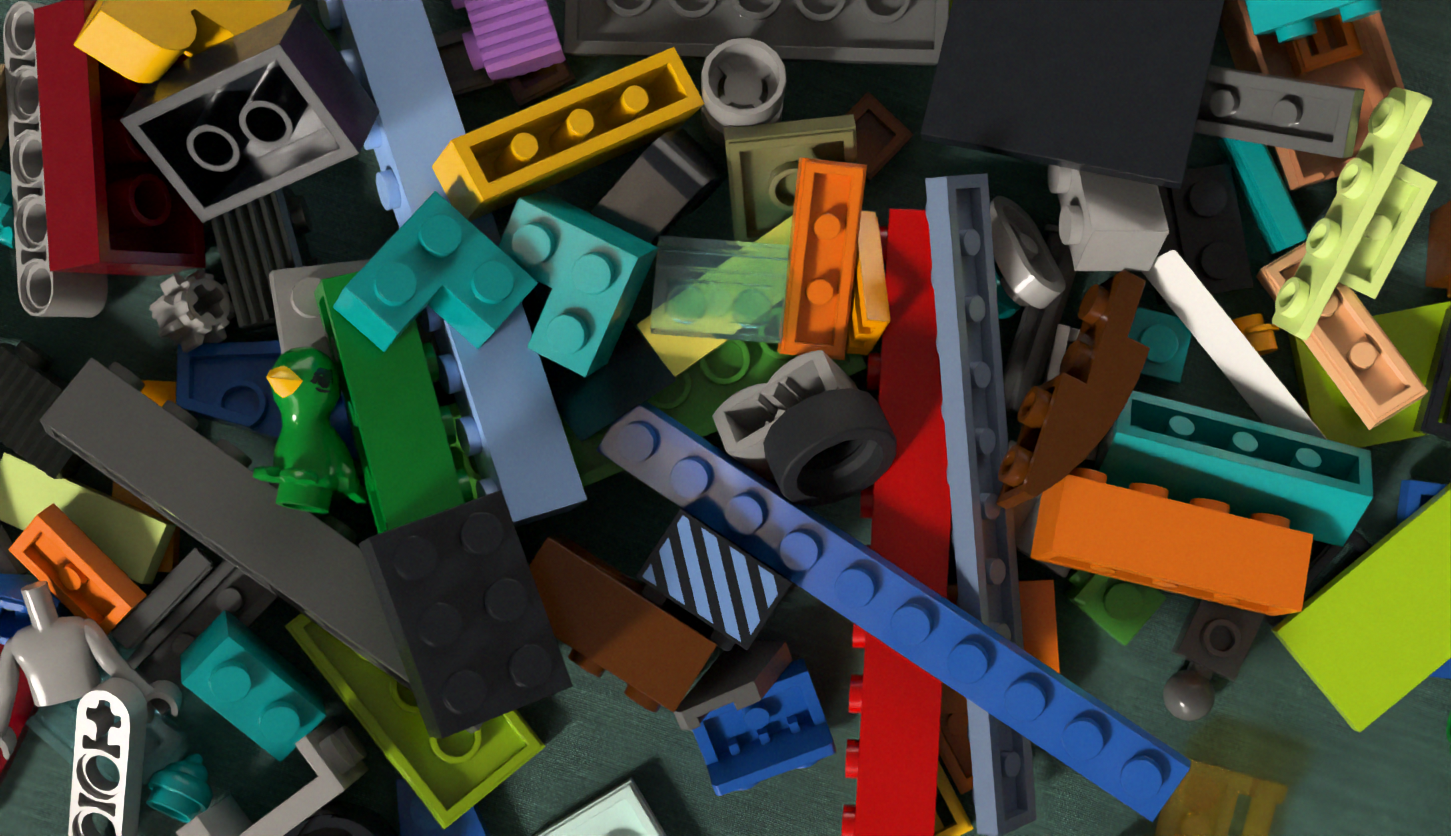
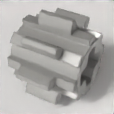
(193, 310)

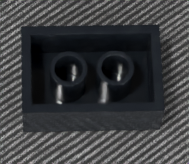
(252, 114)
(465, 615)

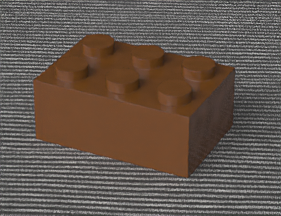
(618, 628)

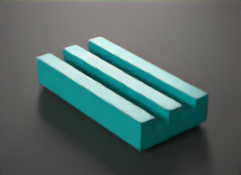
(1264, 193)

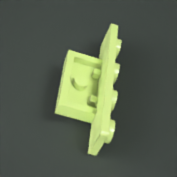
(1367, 220)

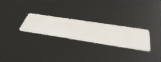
(1227, 345)

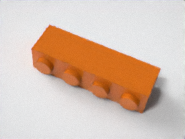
(1172, 543)

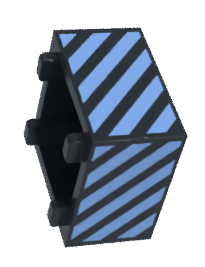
(712, 581)

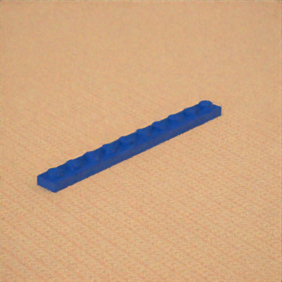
(897, 609)

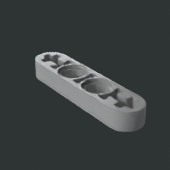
(122, 745)

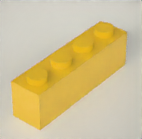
(566, 134)

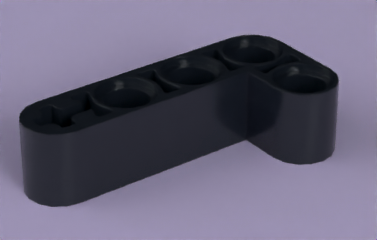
(651, 196)

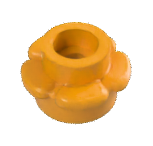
(1258, 333)

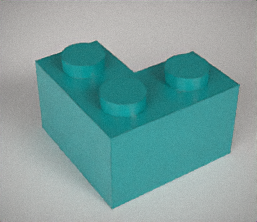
(440, 264)
(591, 273)

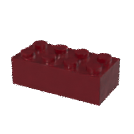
(102, 191)

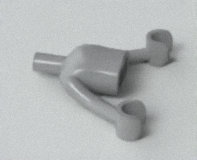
(61, 662)

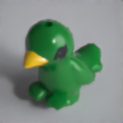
(309, 453)

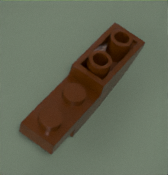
(1079, 406)

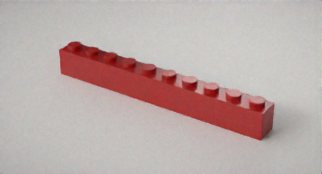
(911, 529)

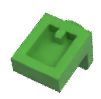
(1113, 603)

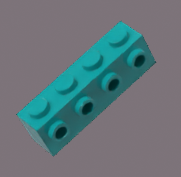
(1240, 463)

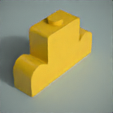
(150, 35)

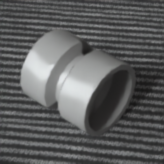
(741, 87)

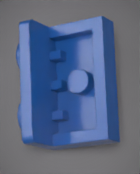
(766, 737)

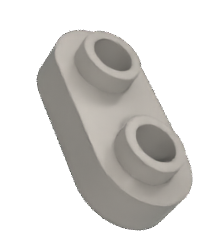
(1023, 256)

